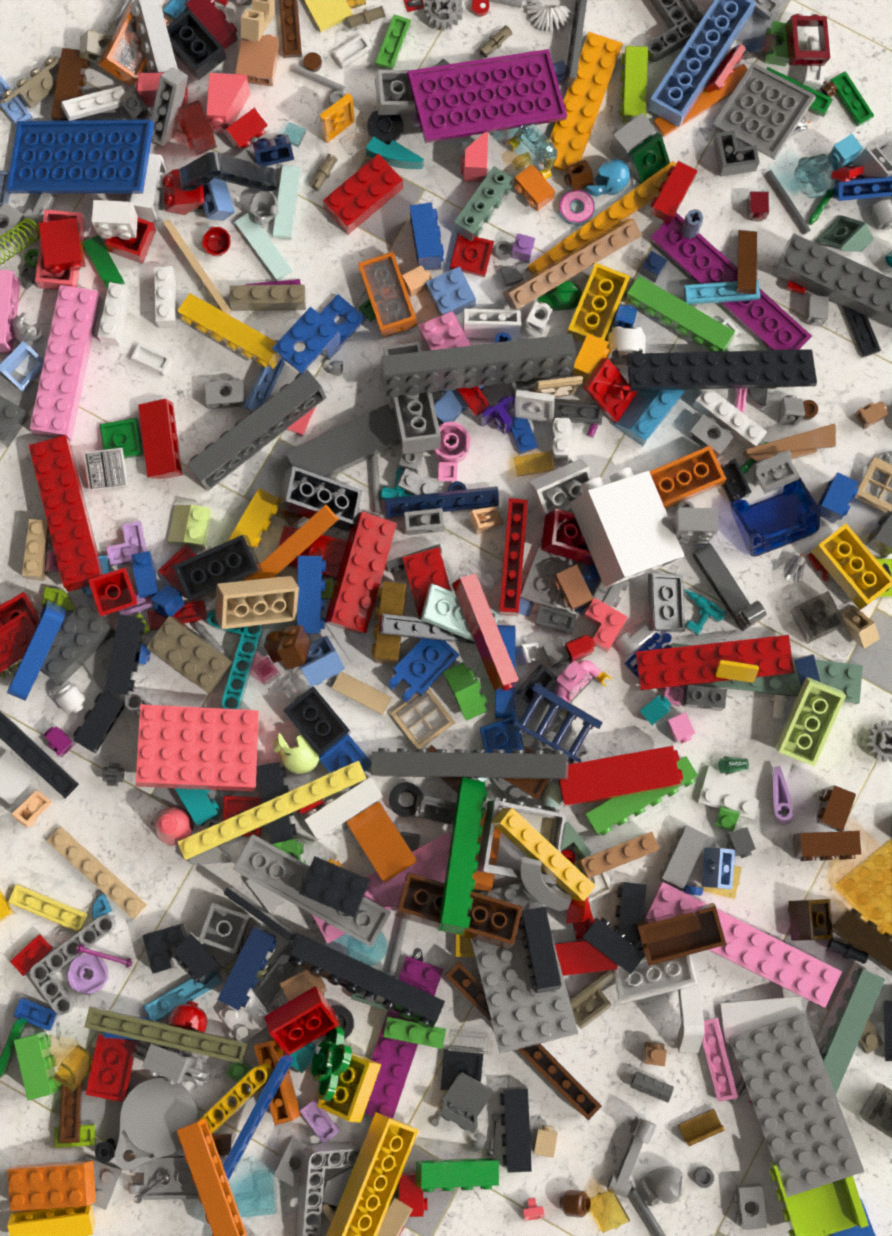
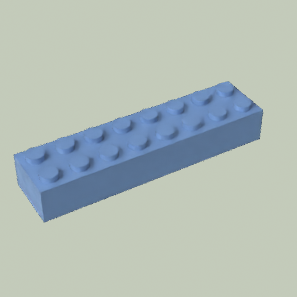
(700, 59)

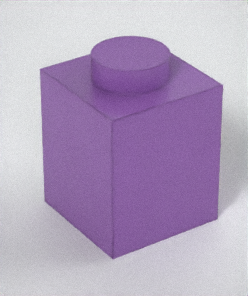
(523, 247)

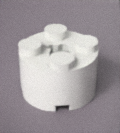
(625, 342)

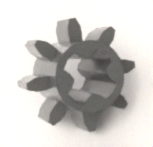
(113, 774)

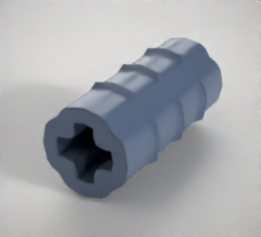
(692, 223)

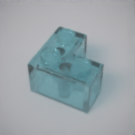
(263, 1199)

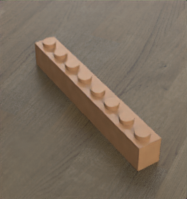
(572, 264)

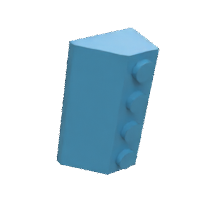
(647, 412)

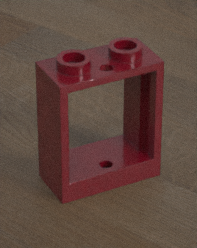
(807, 58)

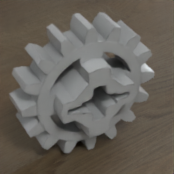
(443, 12)
(882, 735)

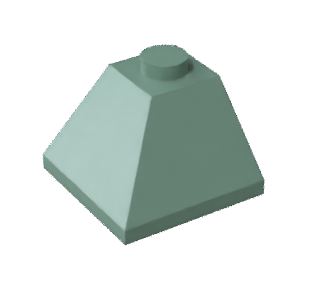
(846, 235)

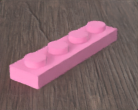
(718, 1061)

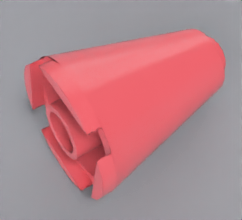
(173, 825)

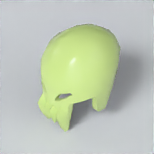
(296, 759)

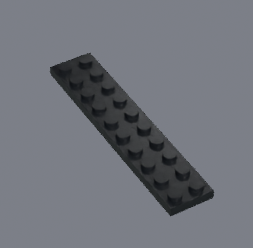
(721, 370)

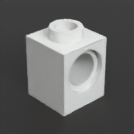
(535, 324)

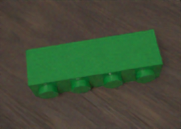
(457, 1173)

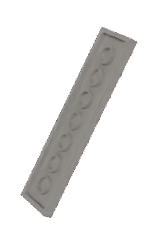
(285, 877)

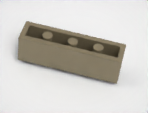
(267, 297)

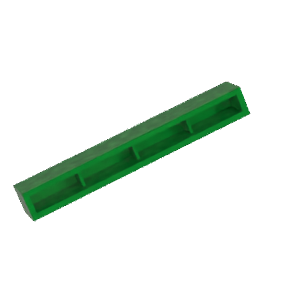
(461, 857)

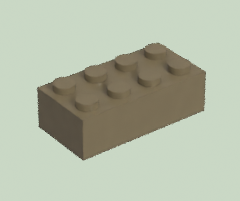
(190, 654)

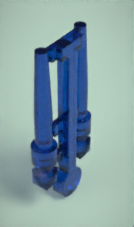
(666, 638)

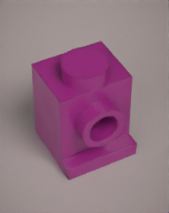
(58, 740)

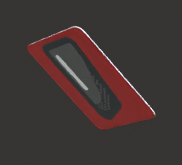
(412, 5)

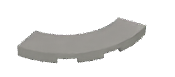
(537, 887)

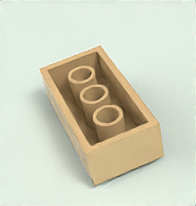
(256, 602)

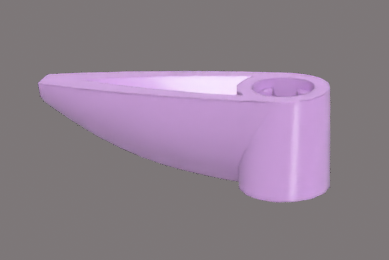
(781, 797)

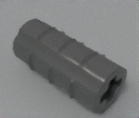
(652, 1086)

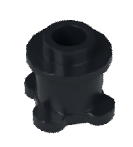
(109, 1145)

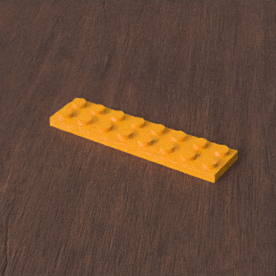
(584, 98)

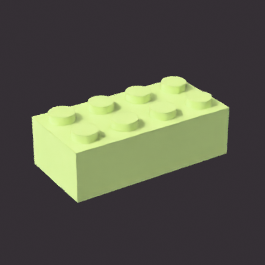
(810, 721)

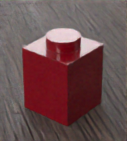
(758, 205)

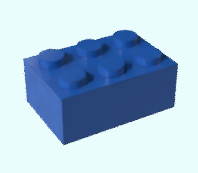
(426, 236)

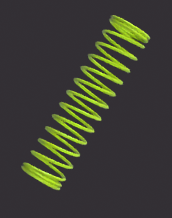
(22, 230)

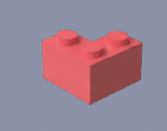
(609, 622)

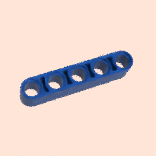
(506, 700)

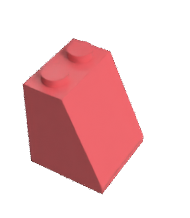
(226, 99)

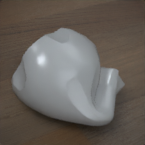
(662, 1185)

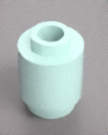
(552, 794)

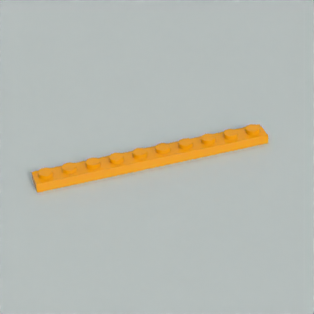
(605, 220)

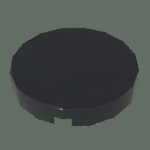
(385, 127)

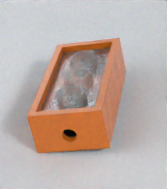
(124, 53)
(388, 294)

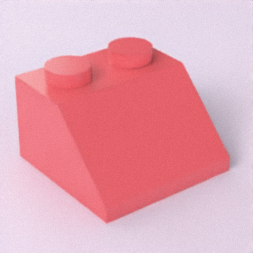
(475, 160)

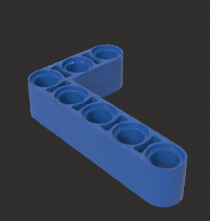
(37, 650)

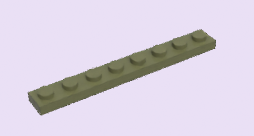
(165, 1034)

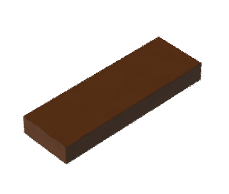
(70, 1114)

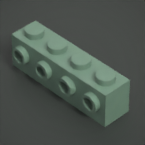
(482, 204)

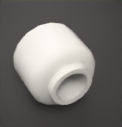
(70, 699)

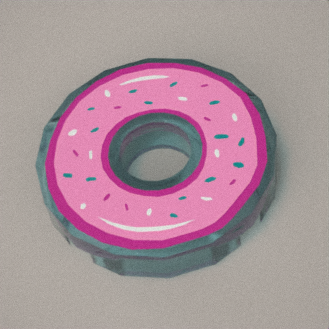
(573, 217)

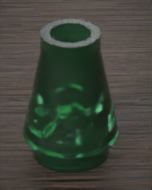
(731, 765)

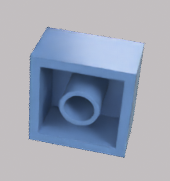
(450, 292)
(321, 662)

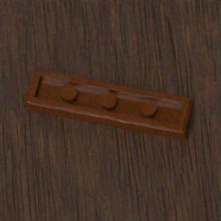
(290, 28)
(747, 262)

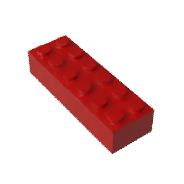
(360, 573)

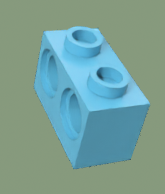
(844, 152)

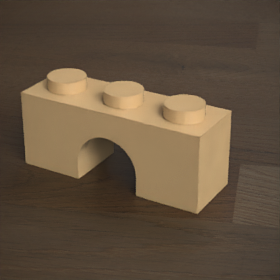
(256, 21)
(35, 550)

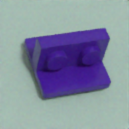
(499, 414)

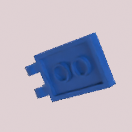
(423, 666)

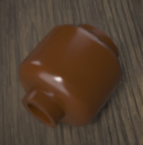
(575, 1203)

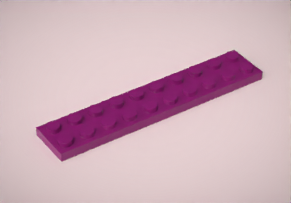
(708, 265)

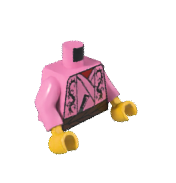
(577, 678)

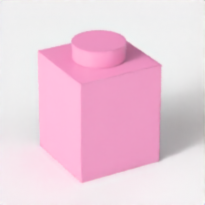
(680, 728)

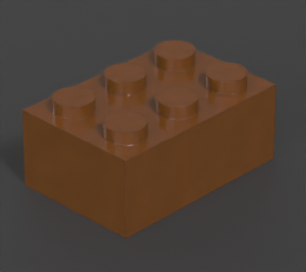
(827, 845)

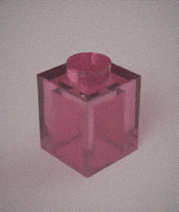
(266, 671)

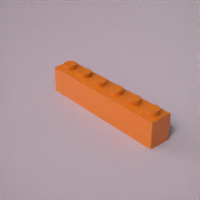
(210, 1180)

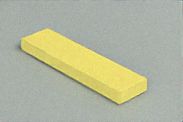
(47, 908)

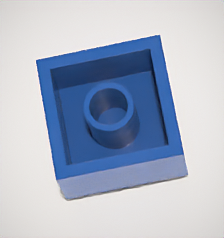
(836, 497)

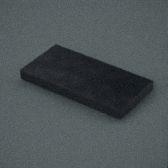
(260, 913)

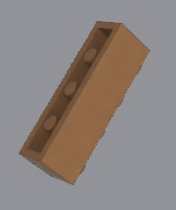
(618, 855)

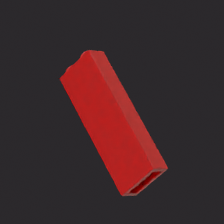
(621, 776)

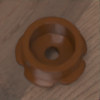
(828, 88)

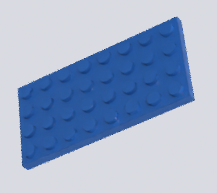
(80, 157)

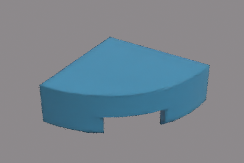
(101, 907)

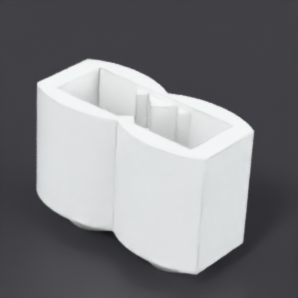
(561, 442)

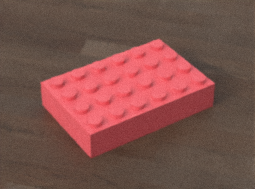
(197, 748)

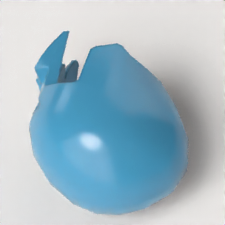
(611, 178)

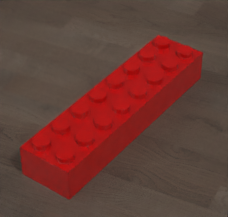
(66, 512)

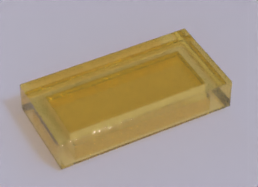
(533, 463)

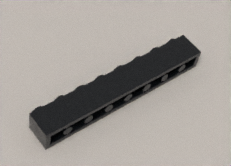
(366, 981)

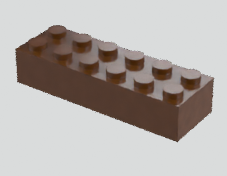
(490, 918)

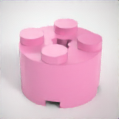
(461, 443)

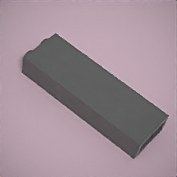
(347, 444)

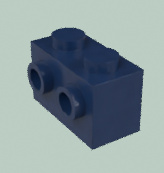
(273, 150)

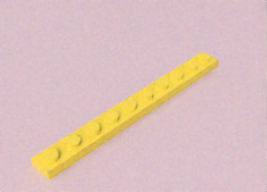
(271, 810)

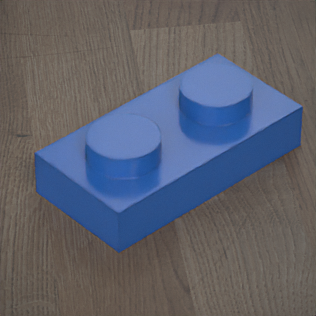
(523, 435)
(35, 1014)

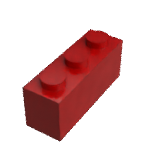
(673, 191)

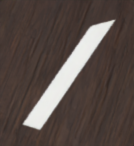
(341, 638)

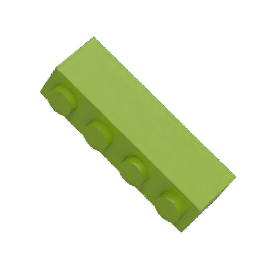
(634, 82)

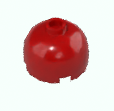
(188, 1017)

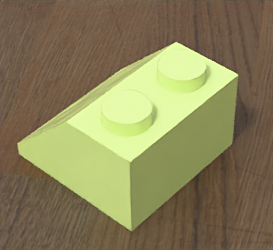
(190, 526)

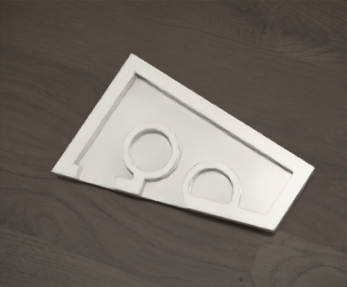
(721, 791)

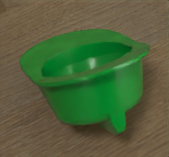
(562, 297)

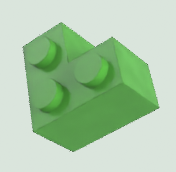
(466, 690)

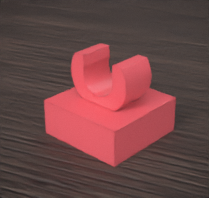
(533, 1212)

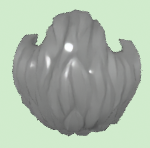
(263, 207)
(24, 331)

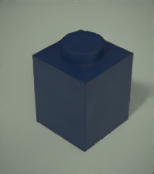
(653, 266)

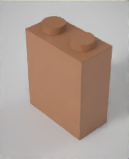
(259, 60)

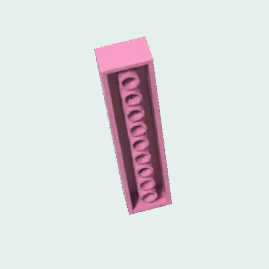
(756, 950)

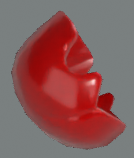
(216, 241)

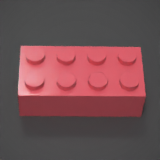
(49, 280)

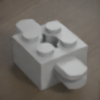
(170, 1063)

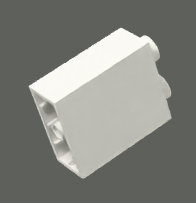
(625, 526)

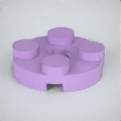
(77, 969)

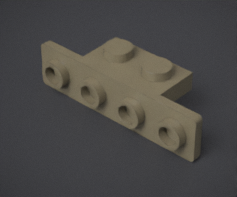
(36, 86)
(591, 1001)

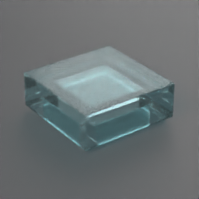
(295, 134)

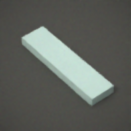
(287, 201)
(263, 246)

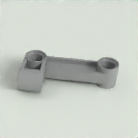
(641, 1132)

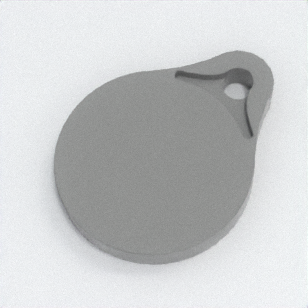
(151, 1121)

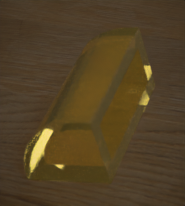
(74, 1068)

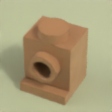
(871, 414)
(654, 1054)

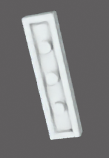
(96, 102)

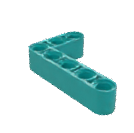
(240, 656)

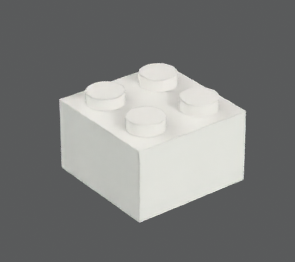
(114, 219)

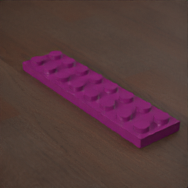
(395, 1054)

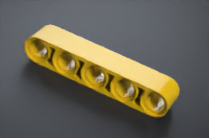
(241, 1095)

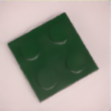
(649, 157)

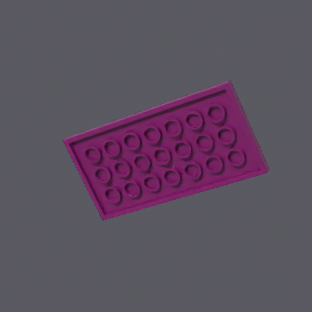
(486, 95)

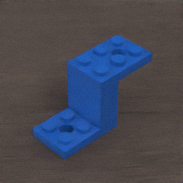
(319, 333)

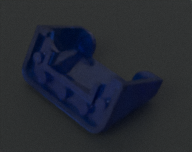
(777, 519)

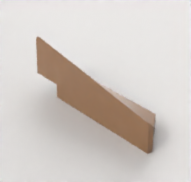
(799, 445)

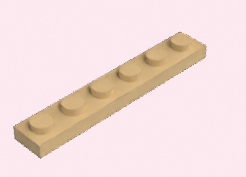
(97, 872)

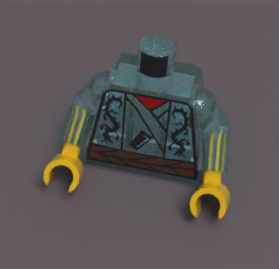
(538, 144)

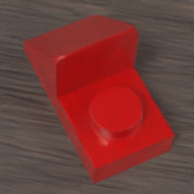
(580, 916)

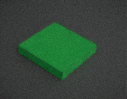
(123, 435)

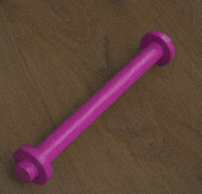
(127, 963)

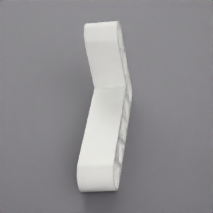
(691, 1014)

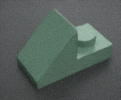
(571, 836)

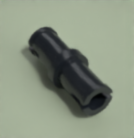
(847, 951)

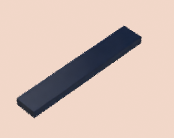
(446, 500)

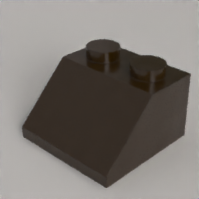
(810, 919)

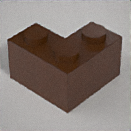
(288, 646)
(835, 807)

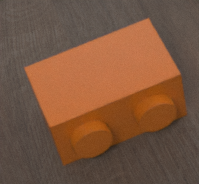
(534, 187)

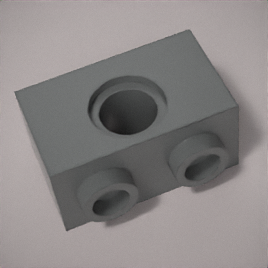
(705, 697)

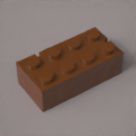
(681, 934)

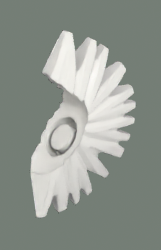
(546, 17)

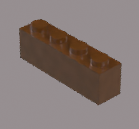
(69, 81)

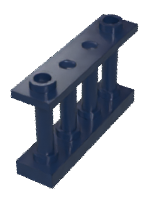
(555, 704)

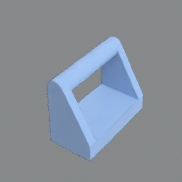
(15, 359)

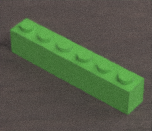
(679, 315)
(618, 809)

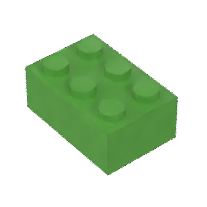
(37, 1065)

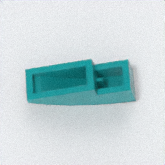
(394, 154)

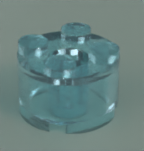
(814, 175)
(371, 956)

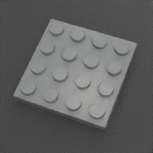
(764, 110)

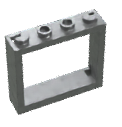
(556, 834)

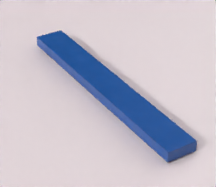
(256, 1114)

